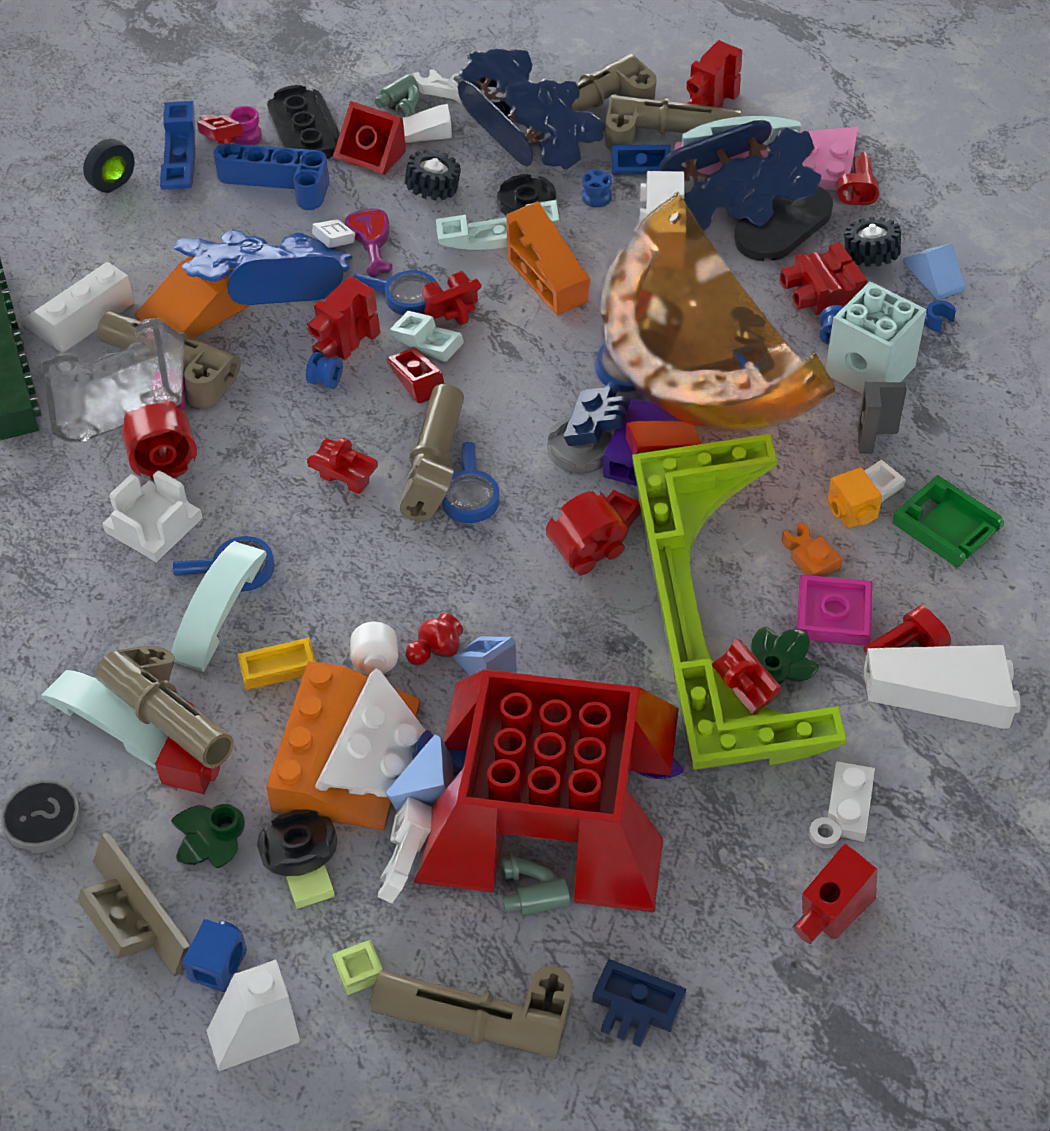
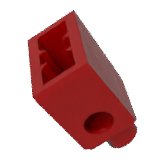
(837, 895)

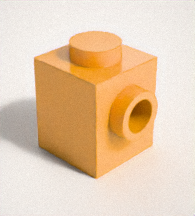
(854, 498)

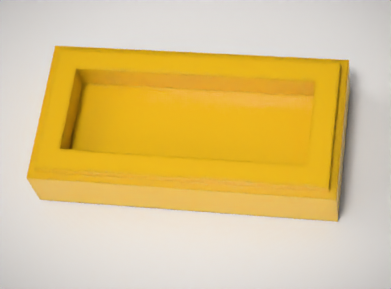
(275, 663)

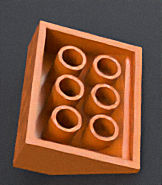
(312, 730)

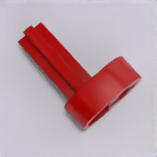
(865, 185)
(917, 625)

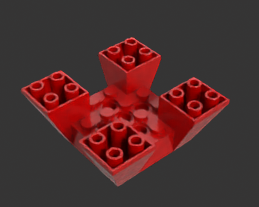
(552, 766)

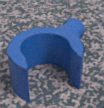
(939, 308)

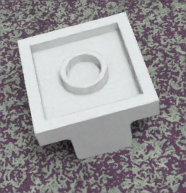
(151, 515)

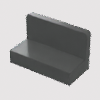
(879, 412)

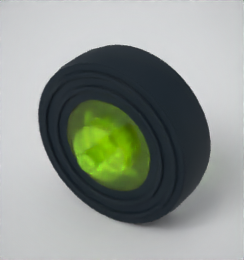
(108, 165)

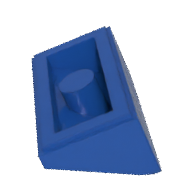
(637, 158)

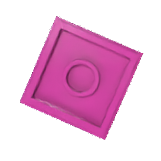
(835, 609)

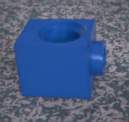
(215, 954)

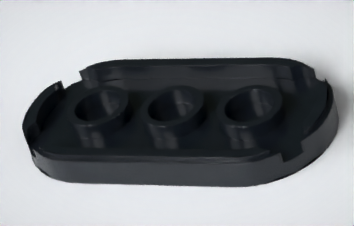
(303, 120)
(786, 228)

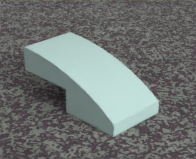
(421, 332)

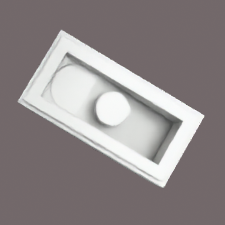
(428, 125)

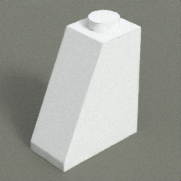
(252, 1017)

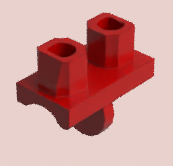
(454, 302)
(342, 463)
(747, 677)

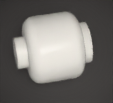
(374, 647)

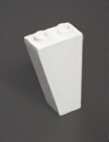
(945, 682)

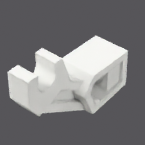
(438, 85)
(409, 832)

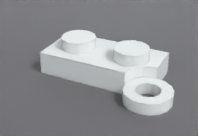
(847, 806)

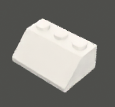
(80, 307)

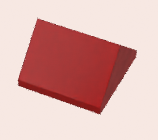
(370, 138)

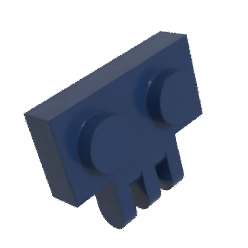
(594, 413)
(636, 1001)

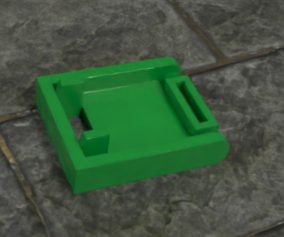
(953, 527)

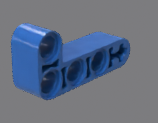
(275, 168)

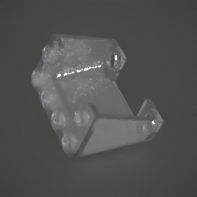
(96, 395)

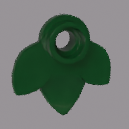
(784, 653)
(205, 837)

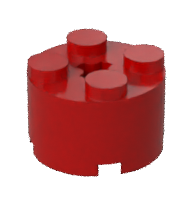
(158, 439)
(587, 531)

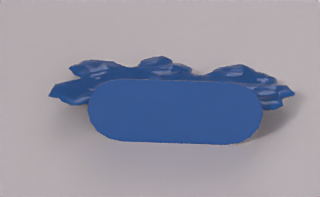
(267, 273)

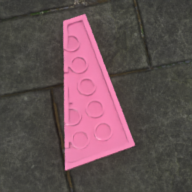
(830, 157)

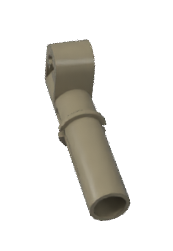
(623, 77)
(656, 115)
(206, 368)
(430, 459)
(142, 681)
(479, 1015)

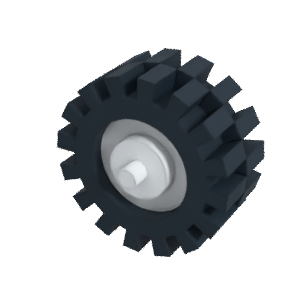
(432, 175)
(873, 241)

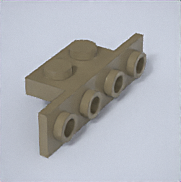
(128, 911)

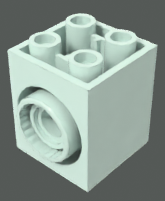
(874, 338)

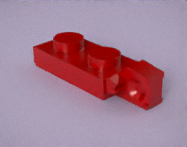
(219, 128)

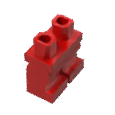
(715, 76)
(823, 279)
(344, 319)

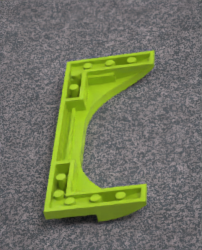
(676, 498)

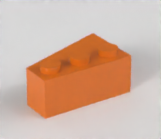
(545, 259)

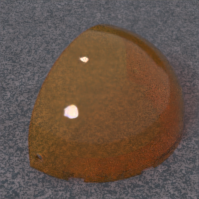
(681, 316)

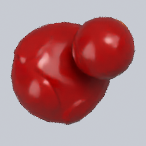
(436, 637)

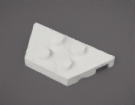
(373, 743)

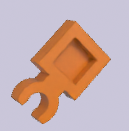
(811, 555)

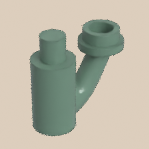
(397, 93)
(538, 897)

